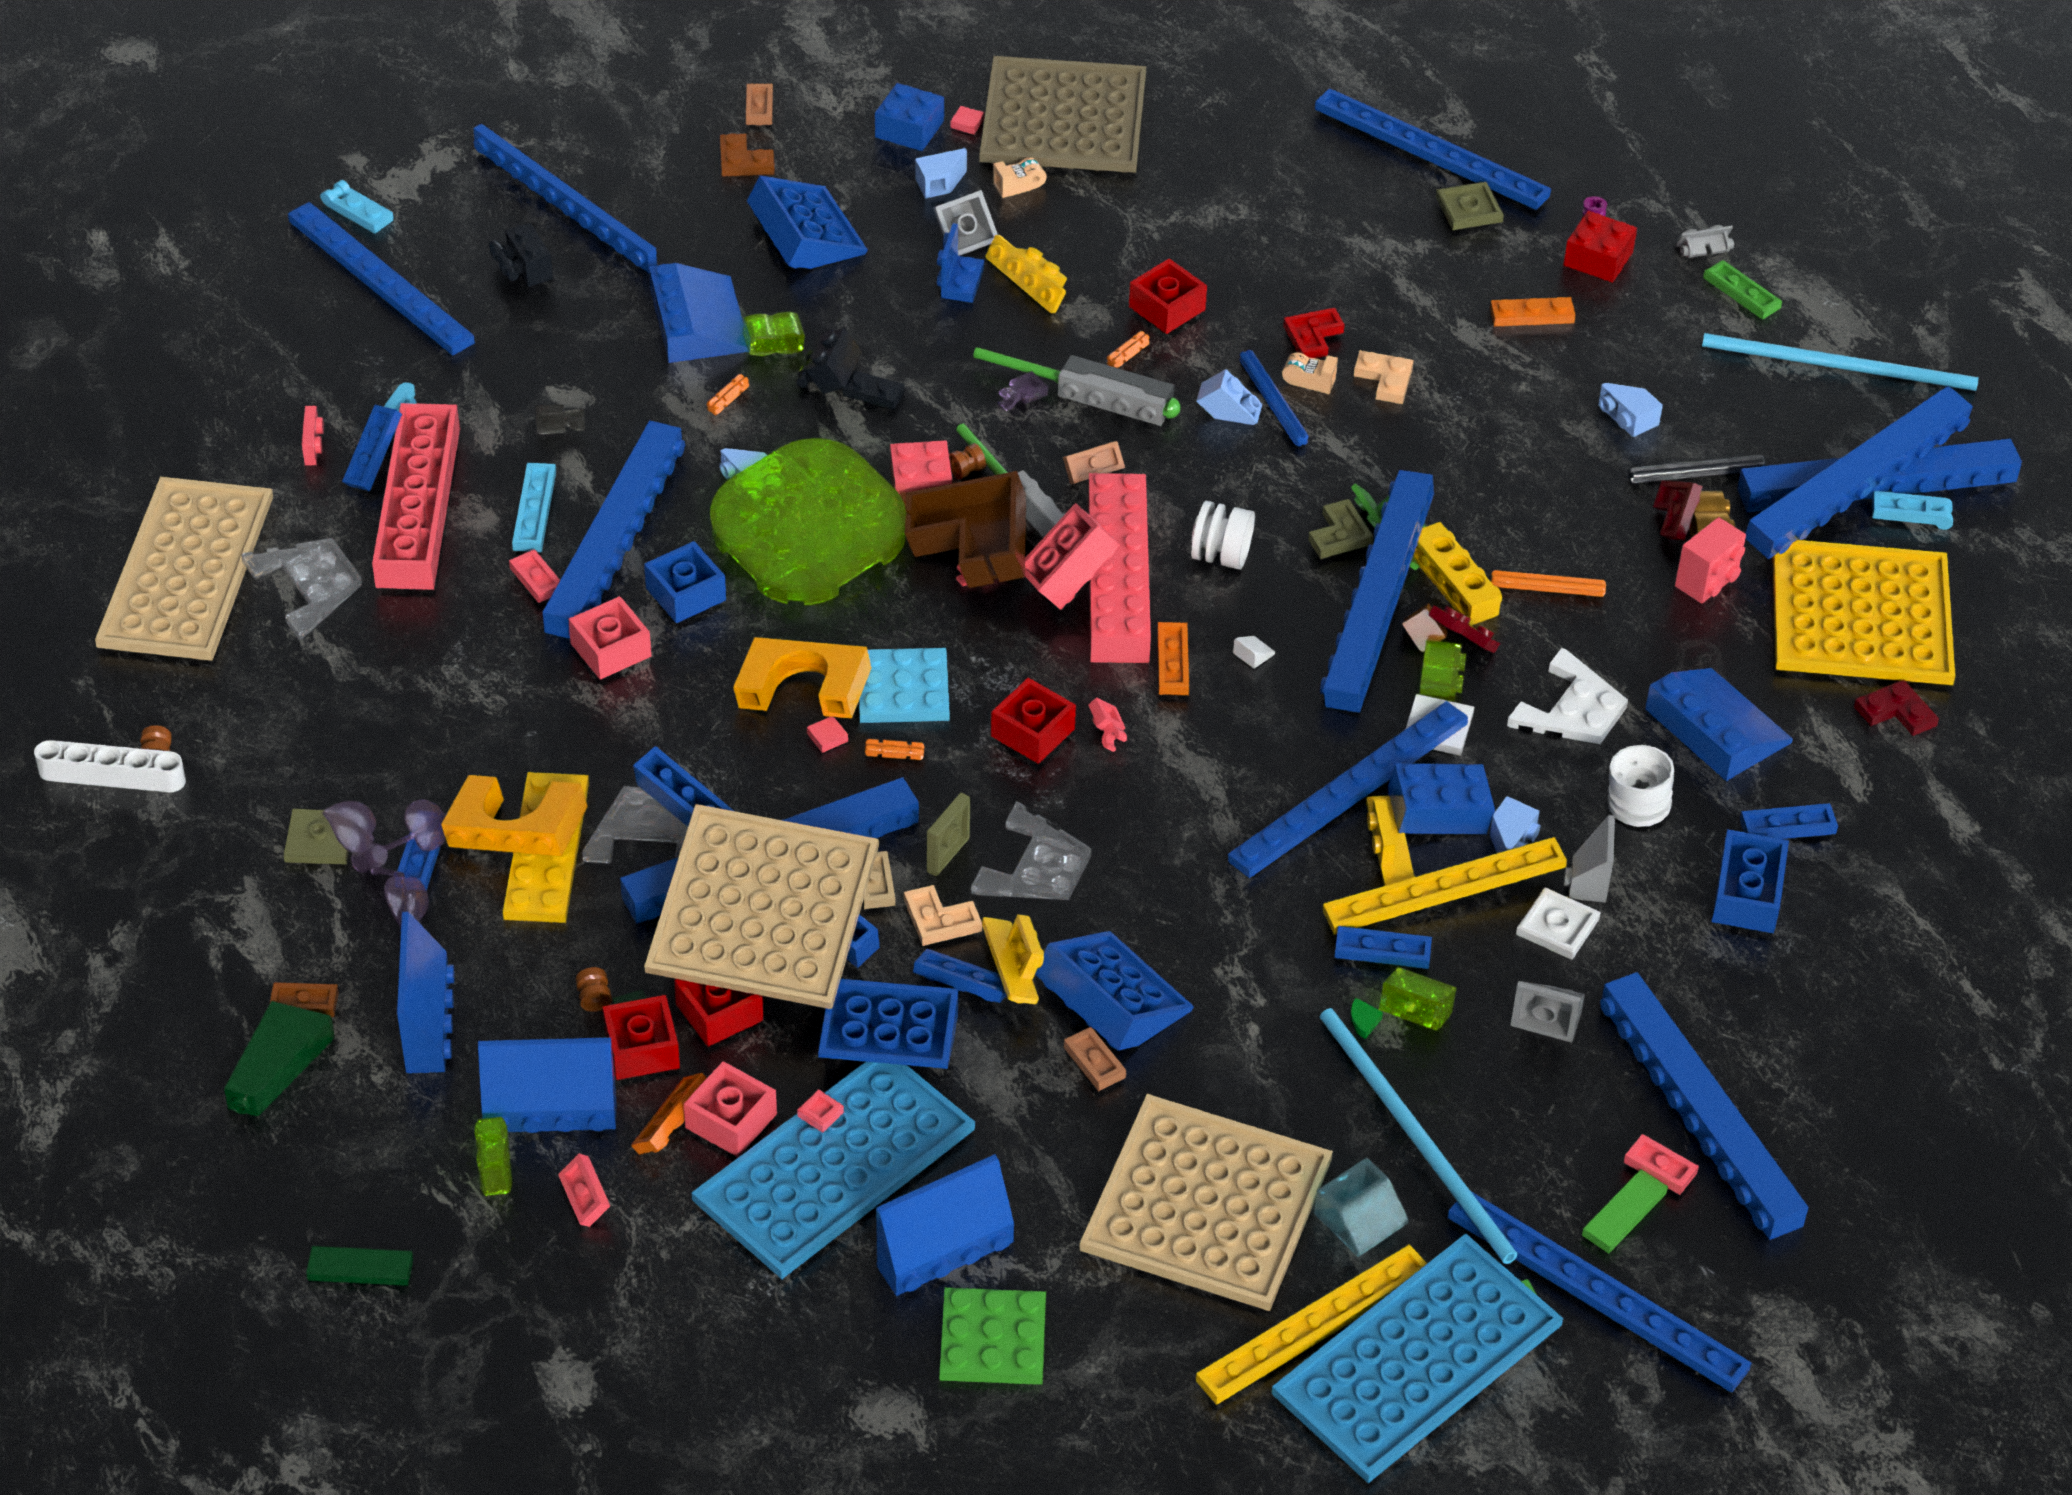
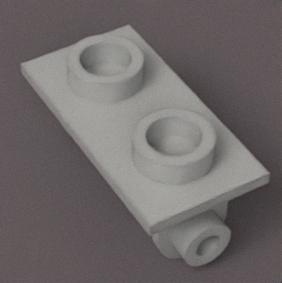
(1693, 242)

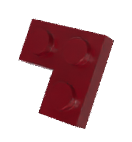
(1680, 503)
(1460, 623)
(1900, 702)

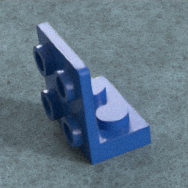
(958, 274)

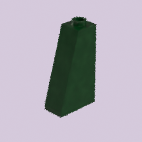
(276, 1054)

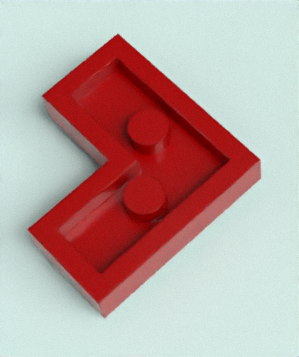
(1309, 329)

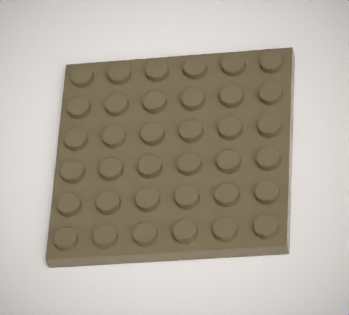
(1064, 114)

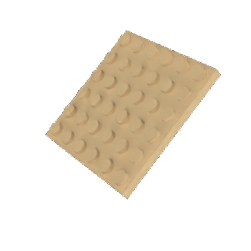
(762, 906)
(1207, 1202)

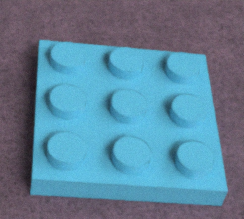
(906, 686)

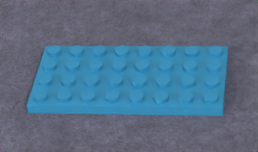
(811, 1186)
(1416, 1357)

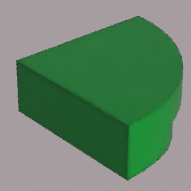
(1364, 1017)

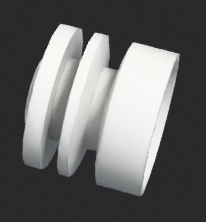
(1216, 533)
(1640, 785)

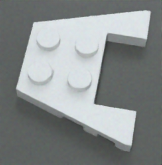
(1585, 709)

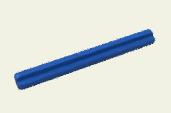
(1274, 398)

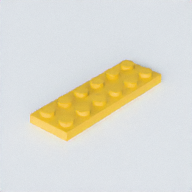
(537, 883)

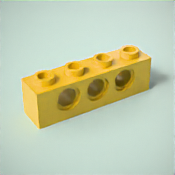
(1456, 574)

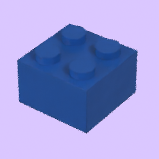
(909, 117)
(685, 582)

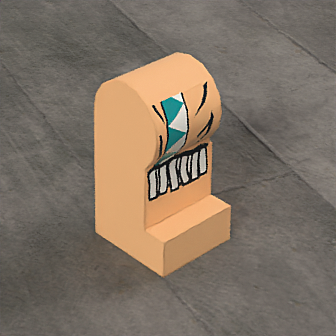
(1018, 177)
(1310, 372)

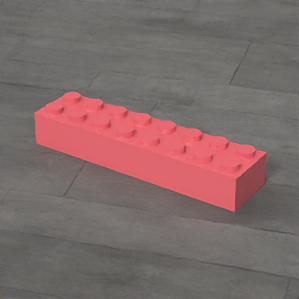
(416, 497)
(1121, 584)

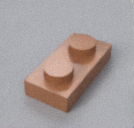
(759, 104)
(1094, 460)
(1094, 1058)

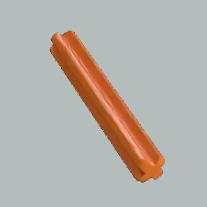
(1548, 583)

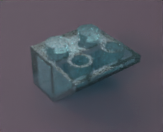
(1360, 1207)

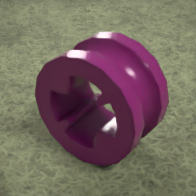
(1595, 205)

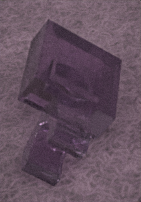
(1023, 388)

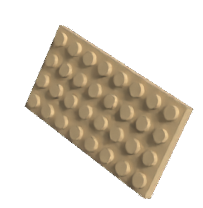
(184, 569)

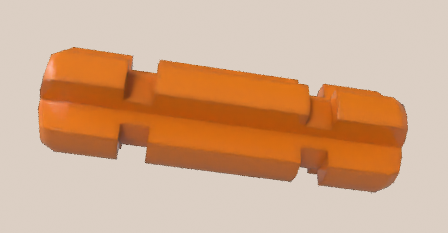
(1128, 350)
(727, 394)
(894, 749)

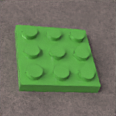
(993, 1336)

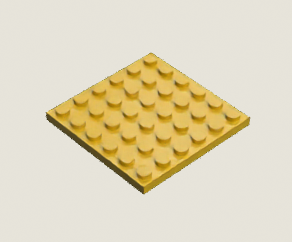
(1863, 612)

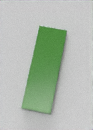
(1742, 289)
(1624, 1211)

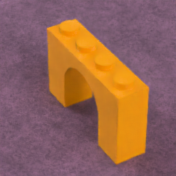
(776, 659)
(542, 832)

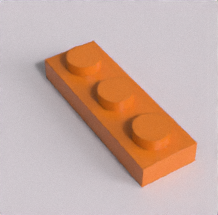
(1532, 311)
(1173, 658)
(668, 1116)

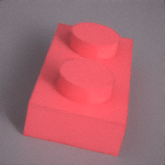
(311, 440)
(535, 575)
(1661, 1164)
(584, 1190)

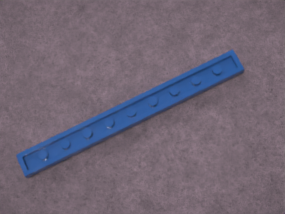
(1433, 148)
(565, 198)
(381, 278)
(1346, 790)
(1613, 1298)

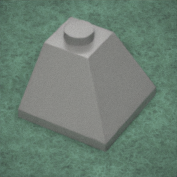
(973, 221)
(1592, 865)
(1547, 1010)

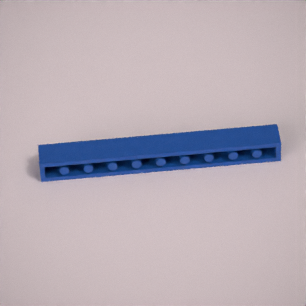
(1939, 470)
(1858, 472)
(614, 526)
(1378, 591)
(680, 792)
(863, 814)
(1704, 1106)

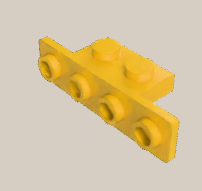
(1029, 271)
(1387, 842)
(1015, 956)

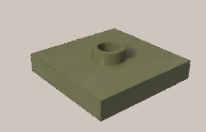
(1469, 205)
(948, 834)
(312, 840)

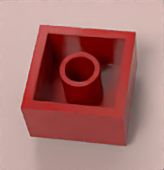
(1600, 246)
(1167, 296)
(1033, 720)
(716, 1010)
(641, 1037)

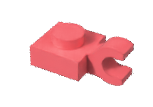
(1108, 720)

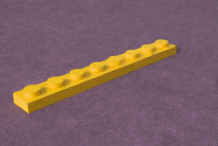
(1445, 885)
(1307, 1326)

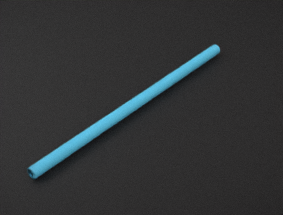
(1419, 1137)

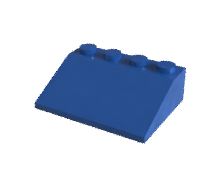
(804, 223)
(696, 312)
(1714, 720)
(1111, 988)
(424, 999)
(890, 1024)
(548, 1084)
(943, 1226)

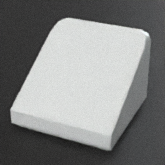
(1252, 650)

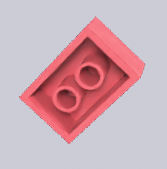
(1069, 556)

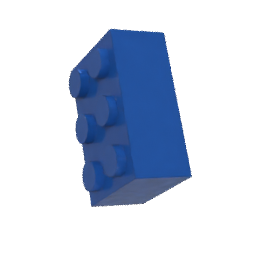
(1441, 798)
(1750, 881)

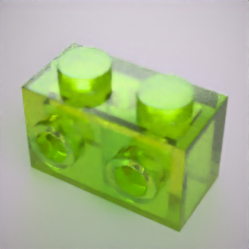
(1417, 998)

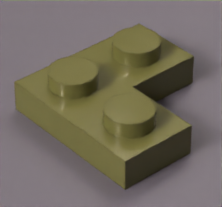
(1345, 531)

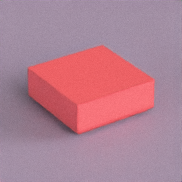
(967, 120)
(827, 734)
(820, 1111)

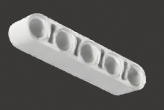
(110, 766)

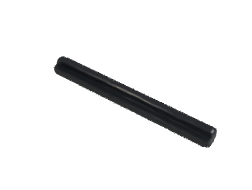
(1694, 469)

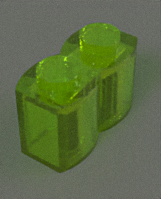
(773, 333)
(1441, 670)
(493, 1156)

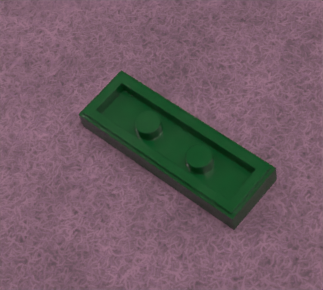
(359, 1265)

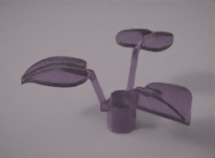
(353, 827)

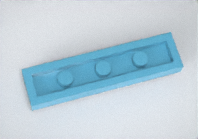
(534, 507)

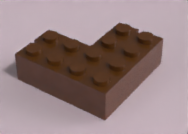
(977, 517)

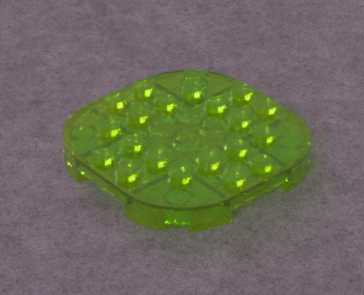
(808, 520)

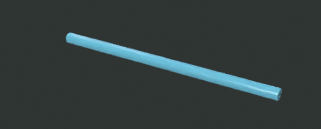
(1840, 361)

